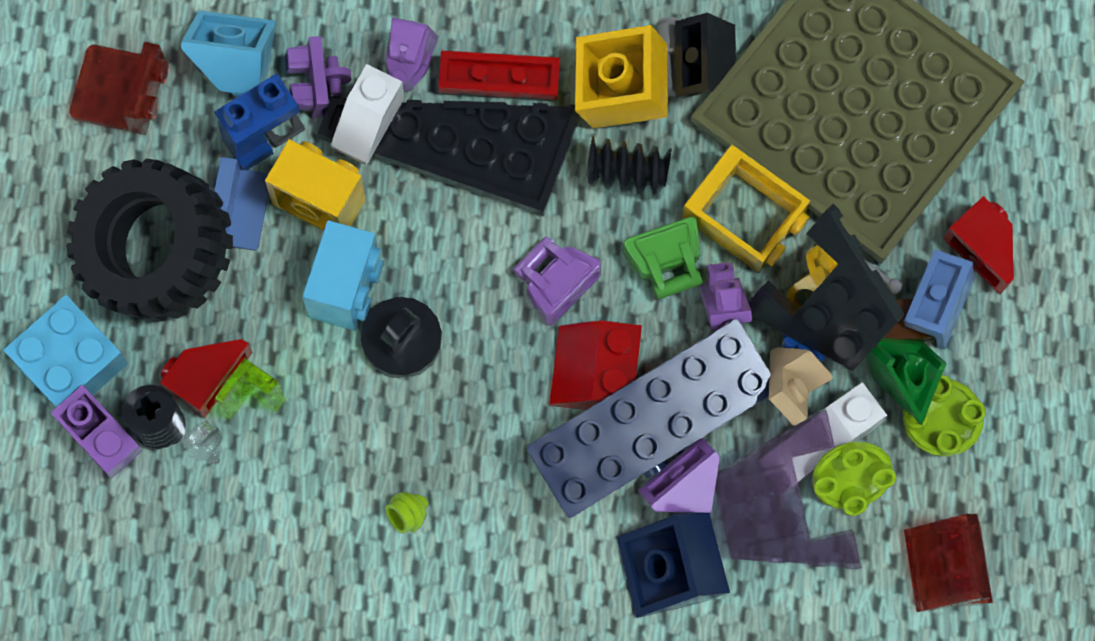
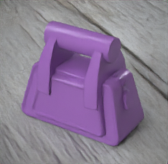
(409, 51)
(561, 281)

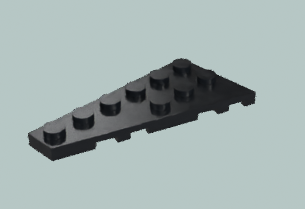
(477, 146)

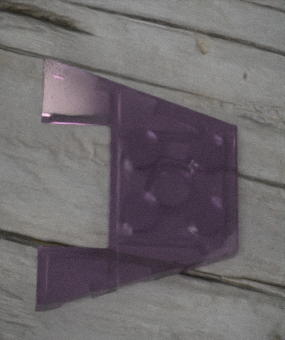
(765, 508)

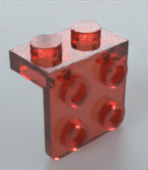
(119, 87)

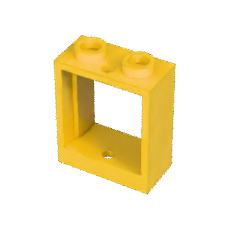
(739, 163)

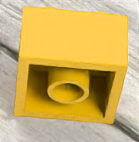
(621, 77)
(315, 186)

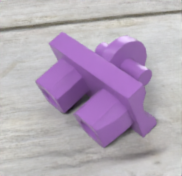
(310, 60)
(724, 297)

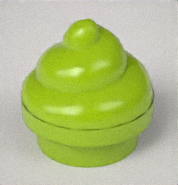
(407, 511)

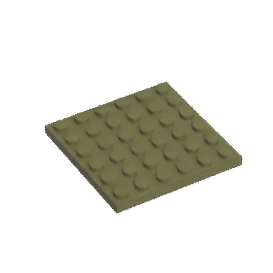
(859, 109)

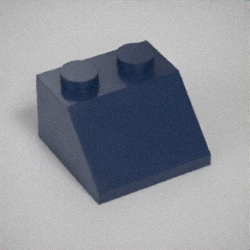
(673, 564)

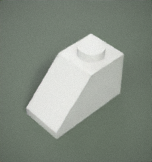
(367, 114)

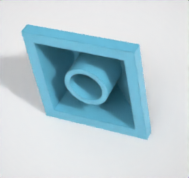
(230, 49)

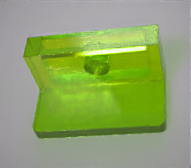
(248, 381)

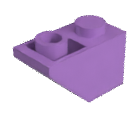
(96, 431)

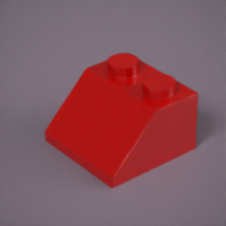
(593, 362)

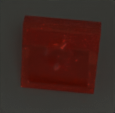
(948, 564)

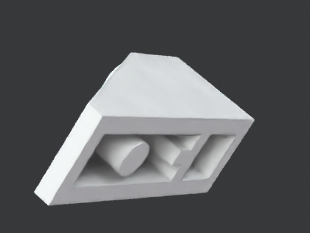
(850, 420)

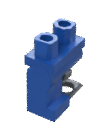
(253, 115)

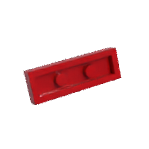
(499, 75)

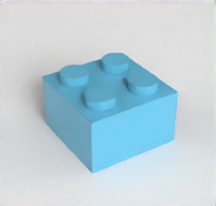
(342, 276)
(65, 352)

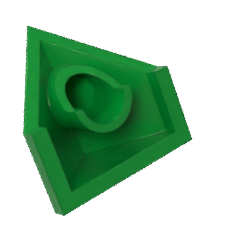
(907, 373)

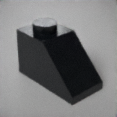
(703, 53)

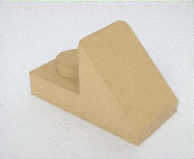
(792, 379)

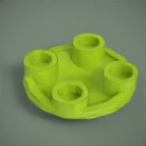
(951, 421)
(853, 475)

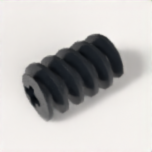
(628, 167)
(142, 406)

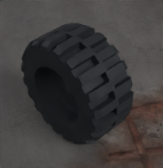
(103, 229)

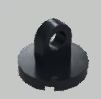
(401, 337)

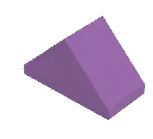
(686, 482)

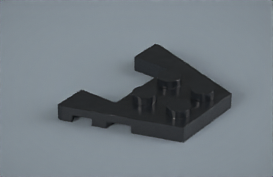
(847, 310)

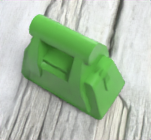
(665, 251)

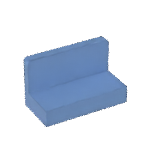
(245, 200)
(940, 296)

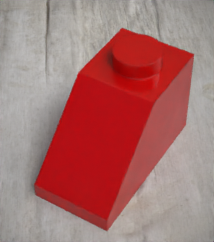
(986, 240)
(202, 373)

